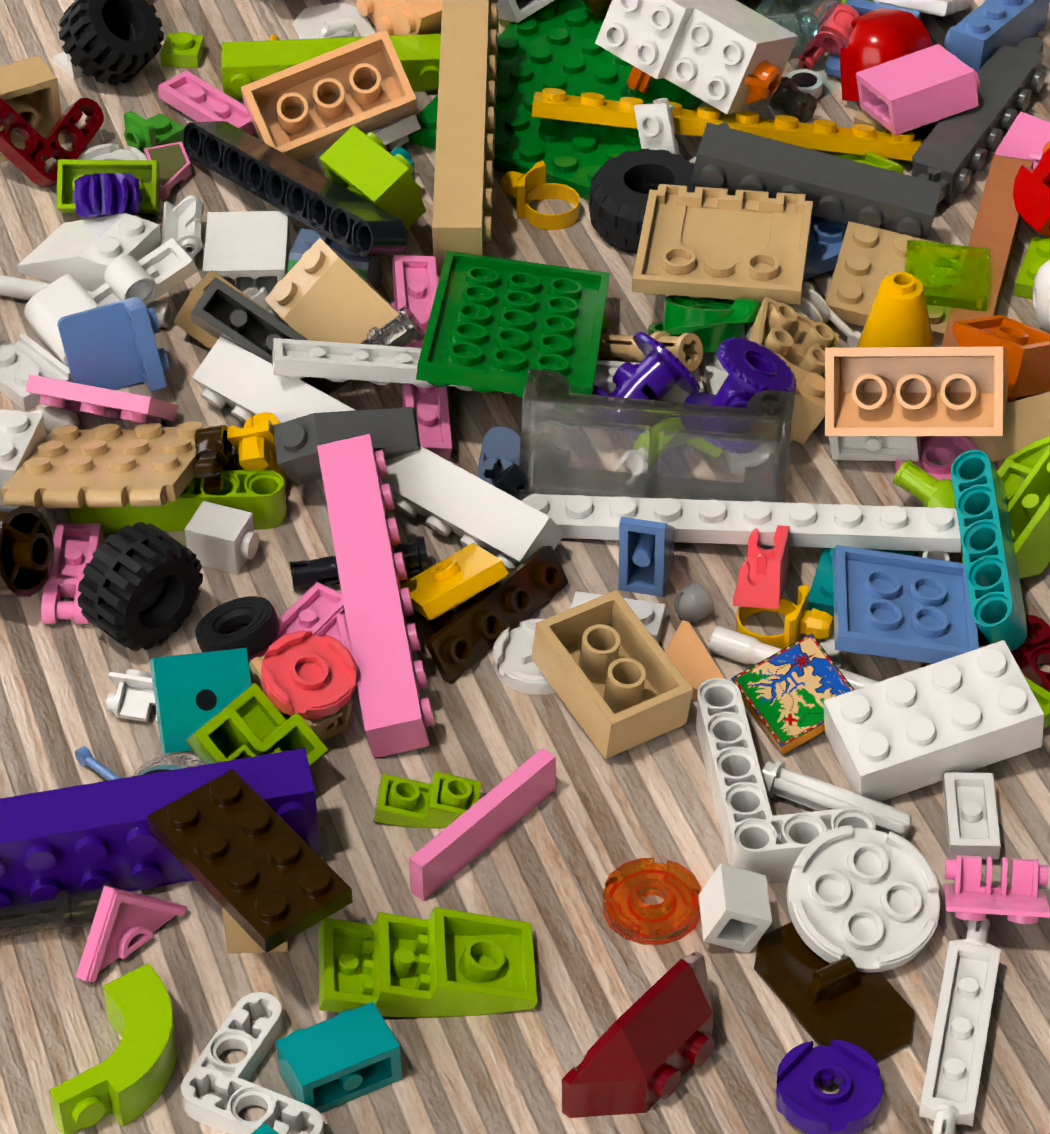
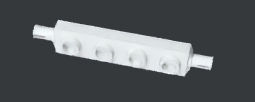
(960, 1031)

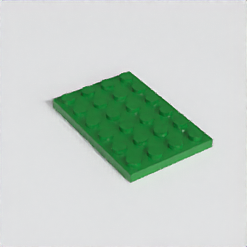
(509, 317)

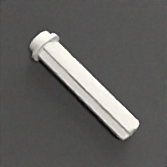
(826, 796)

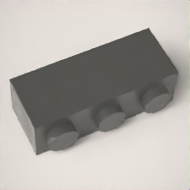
(239, 320)

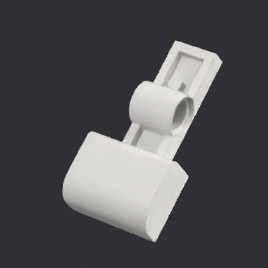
(124, 279)

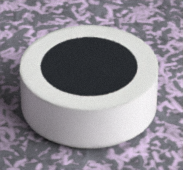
(807, 81)

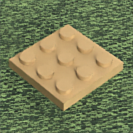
(862, 263)

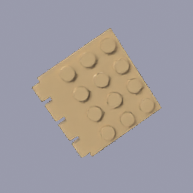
(723, 244)
(106, 467)

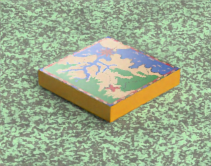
(790, 692)

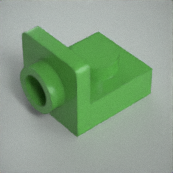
(152, 132)

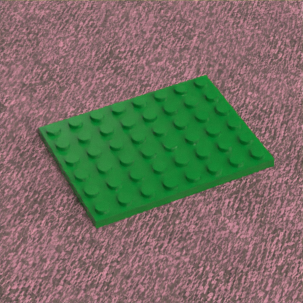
(559, 52)

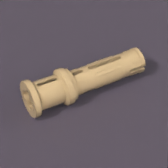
(625, 349)

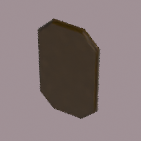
(835, 997)

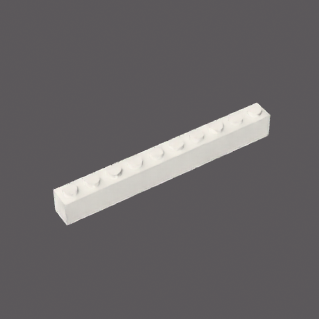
(418, 480)

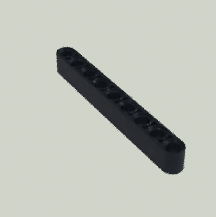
(295, 189)

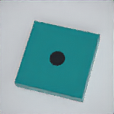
(193, 690)

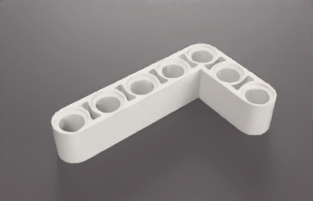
(749, 831)

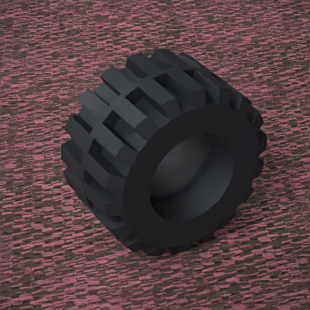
(111, 37)
(140, 586)

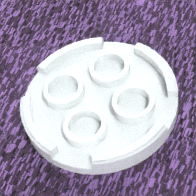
(863, 898)

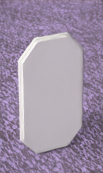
(332, 21)

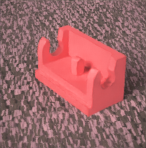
(764, 572)

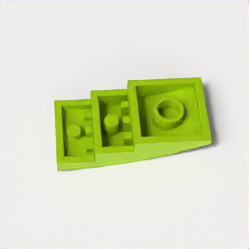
(428, 967)

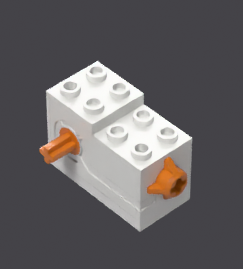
(702, 46)

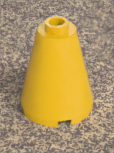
(898, 315)

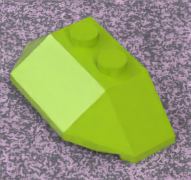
(1028, 501)

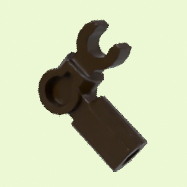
(213, 456)

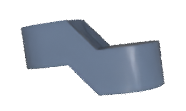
(498, 444)

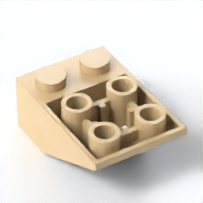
(802, 347)

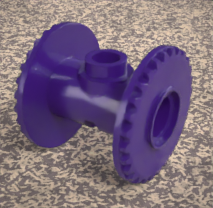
(750, 371)
(653, 375)

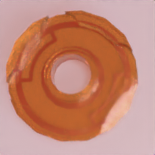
(646, 922)

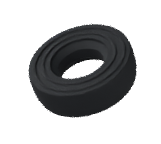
(251, 611)

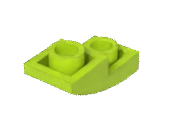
(424, 804)

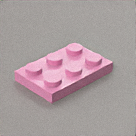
(101, 401)

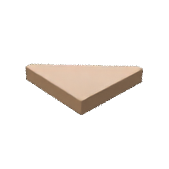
(691, 657)

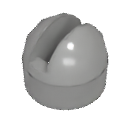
(693, 603)

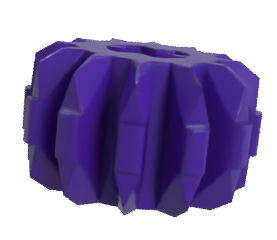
(107, 195)

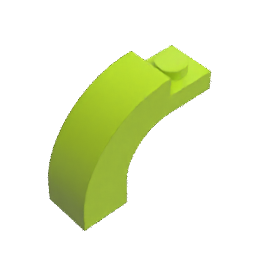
(137, 1069)

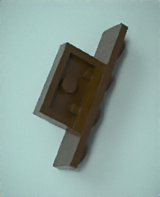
(476, 623)

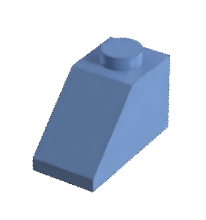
(645, 556)

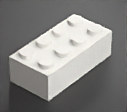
(933, 722)

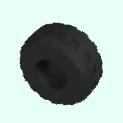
(622, 190)

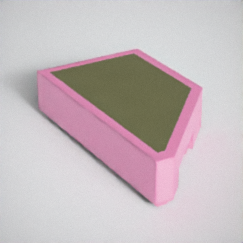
(173, 165)

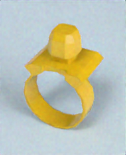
(534, 187)
(798, 621)

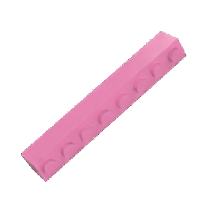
(373, 597)

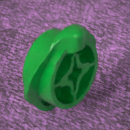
(707, 317)

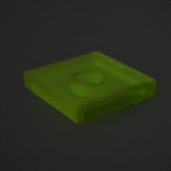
(950, 273)

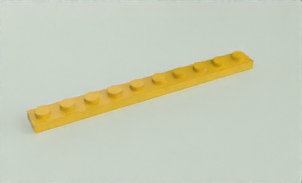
(821, 135)

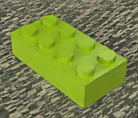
(145, 170)

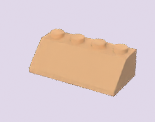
(916, 391)

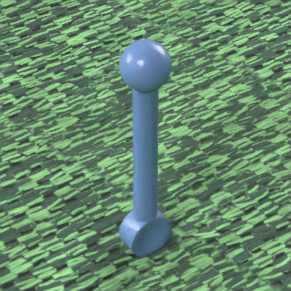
(86, 759)

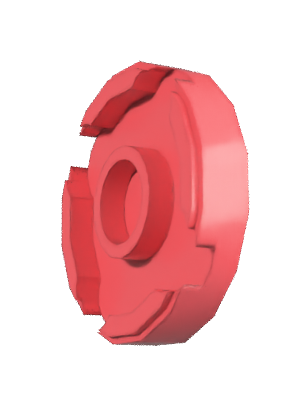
(308, 674)

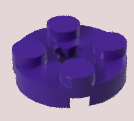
(822, 1113)

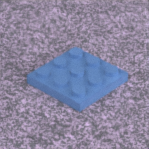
(901, 606)

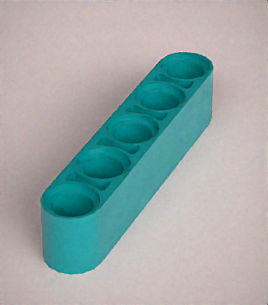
(988, 550)

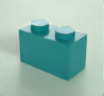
(339, 1058)

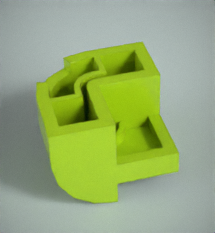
(253, 728)

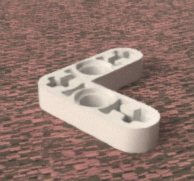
(232, 1080)

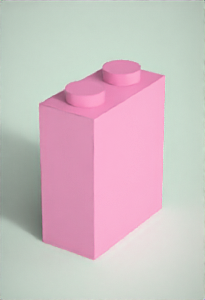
(917, 89)

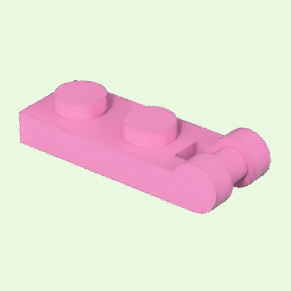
(72, 551)

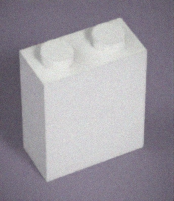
(248, 247)

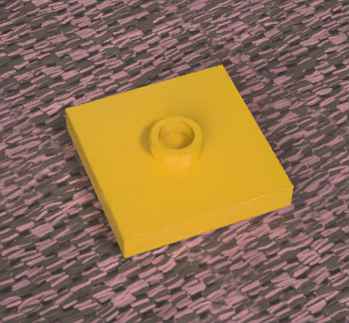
(454, 580)

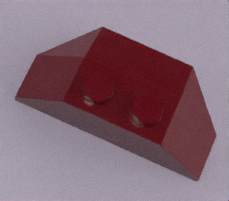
(646, 1047)

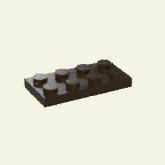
(250, 860)

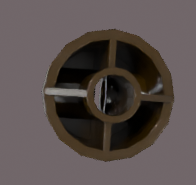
(24, 551)

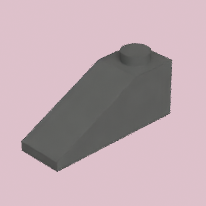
(297, 439)

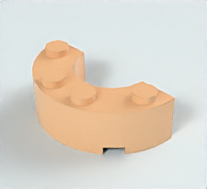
(403, 16)

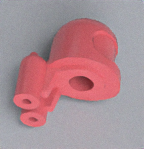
(831, 37)

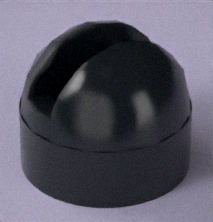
(512, 479)

